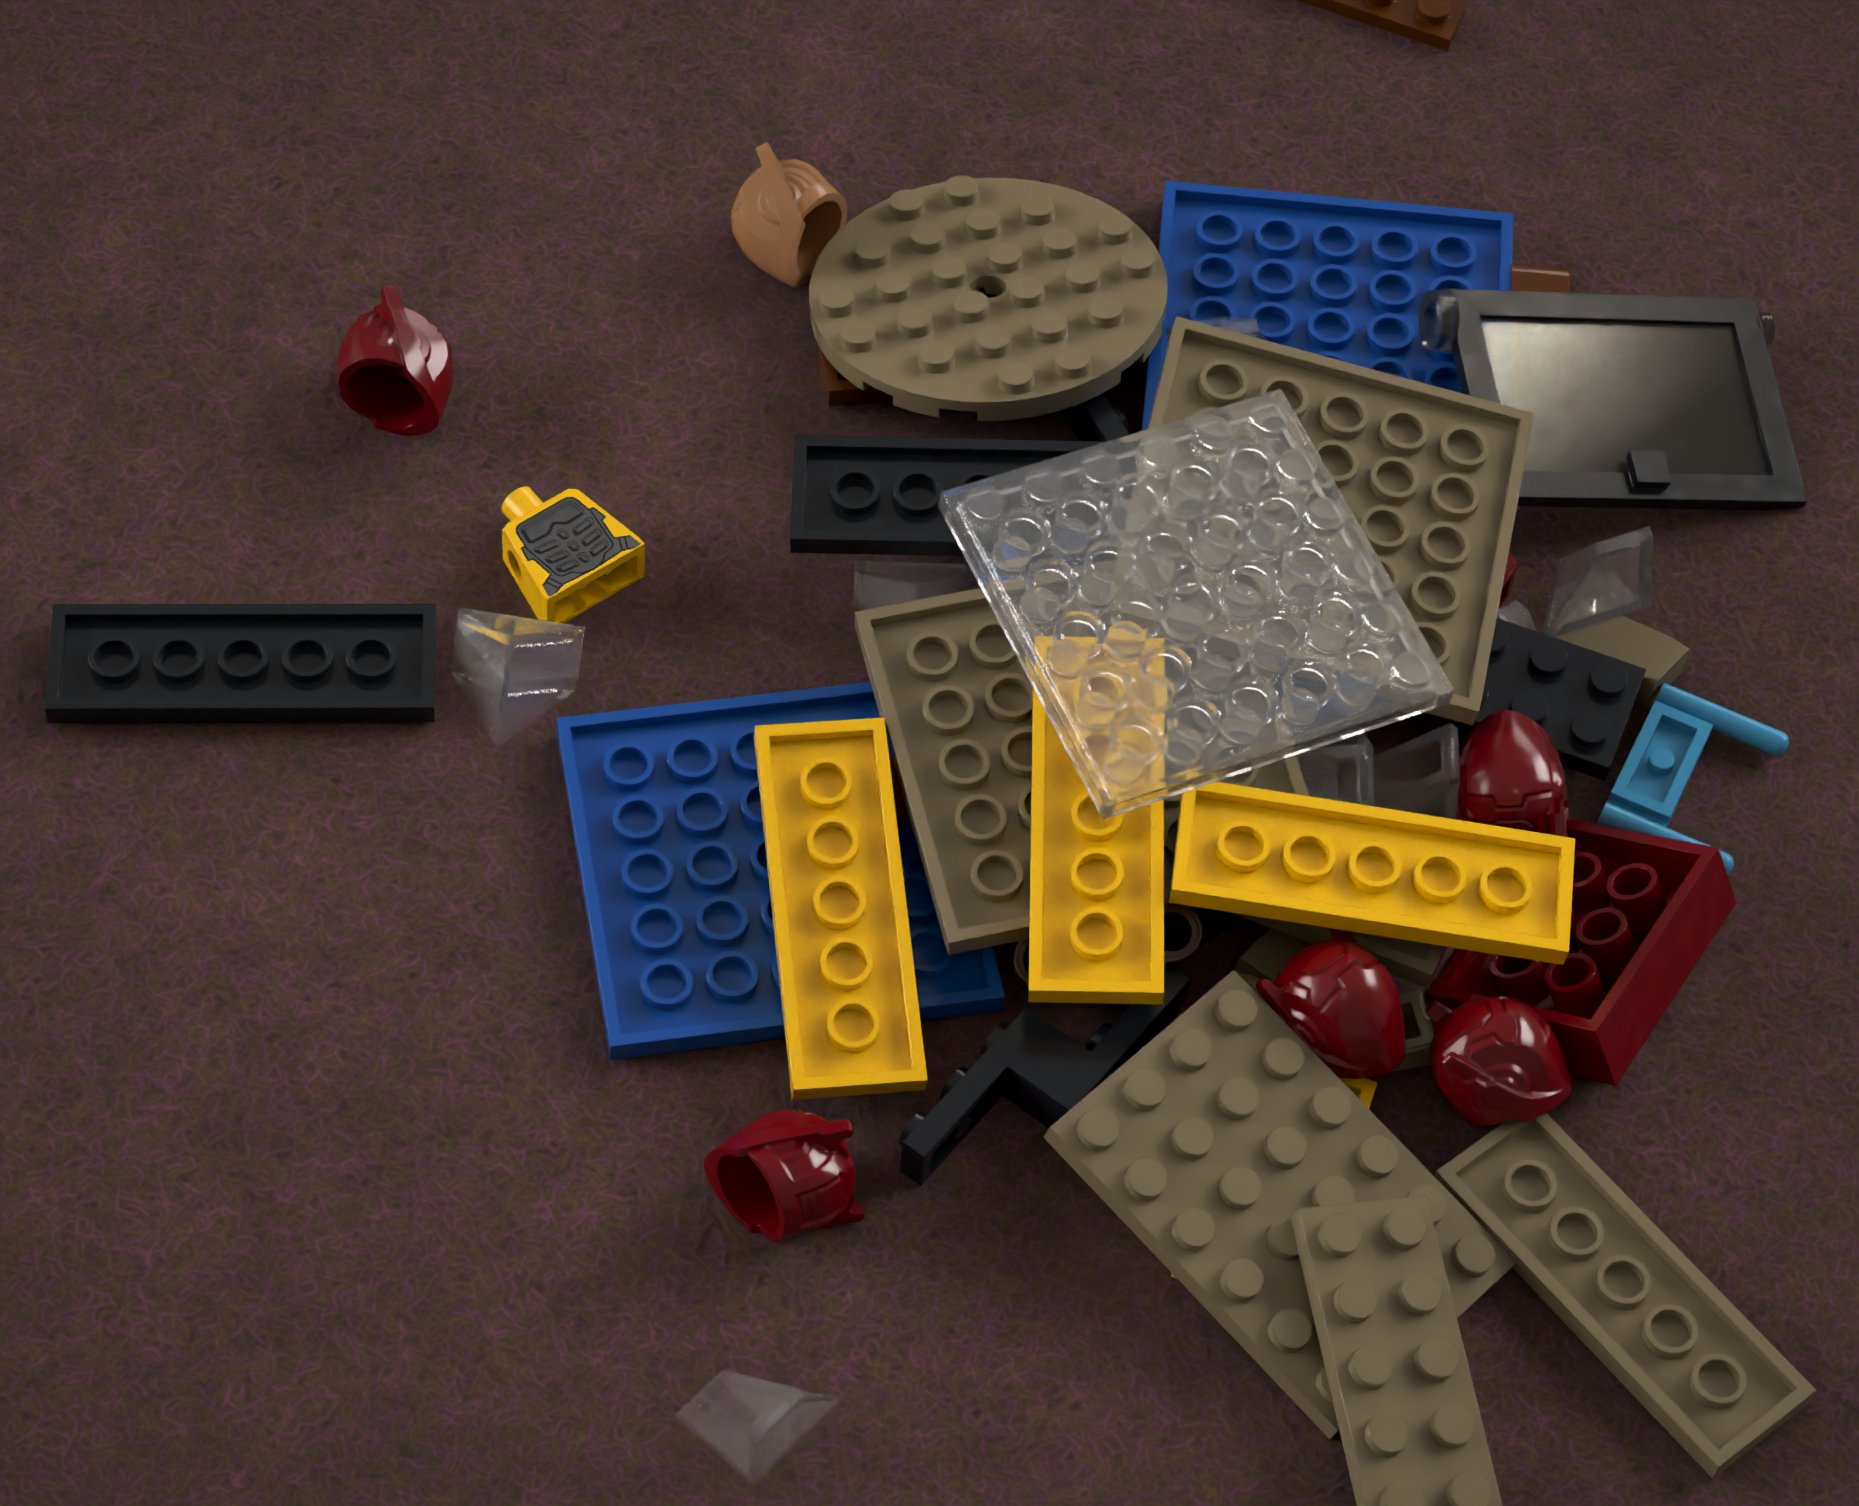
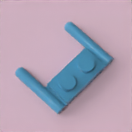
(1667, 756)

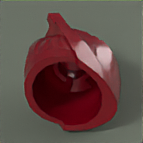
(396, 368)
(1512, 776)
(1341, 1006)
(1497, 1060)
(787, 1174)

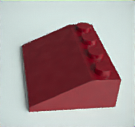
(1635, 935)

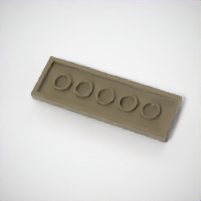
(1627, 1291)
(1394, 1354)

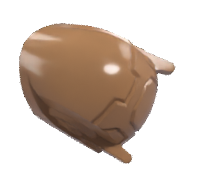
(786, 217)

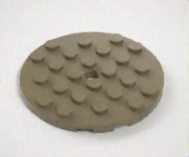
(1071, 309)

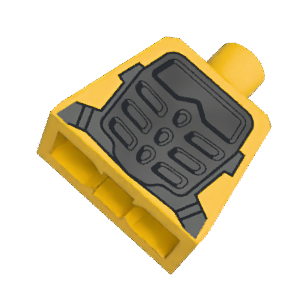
(567, 552)

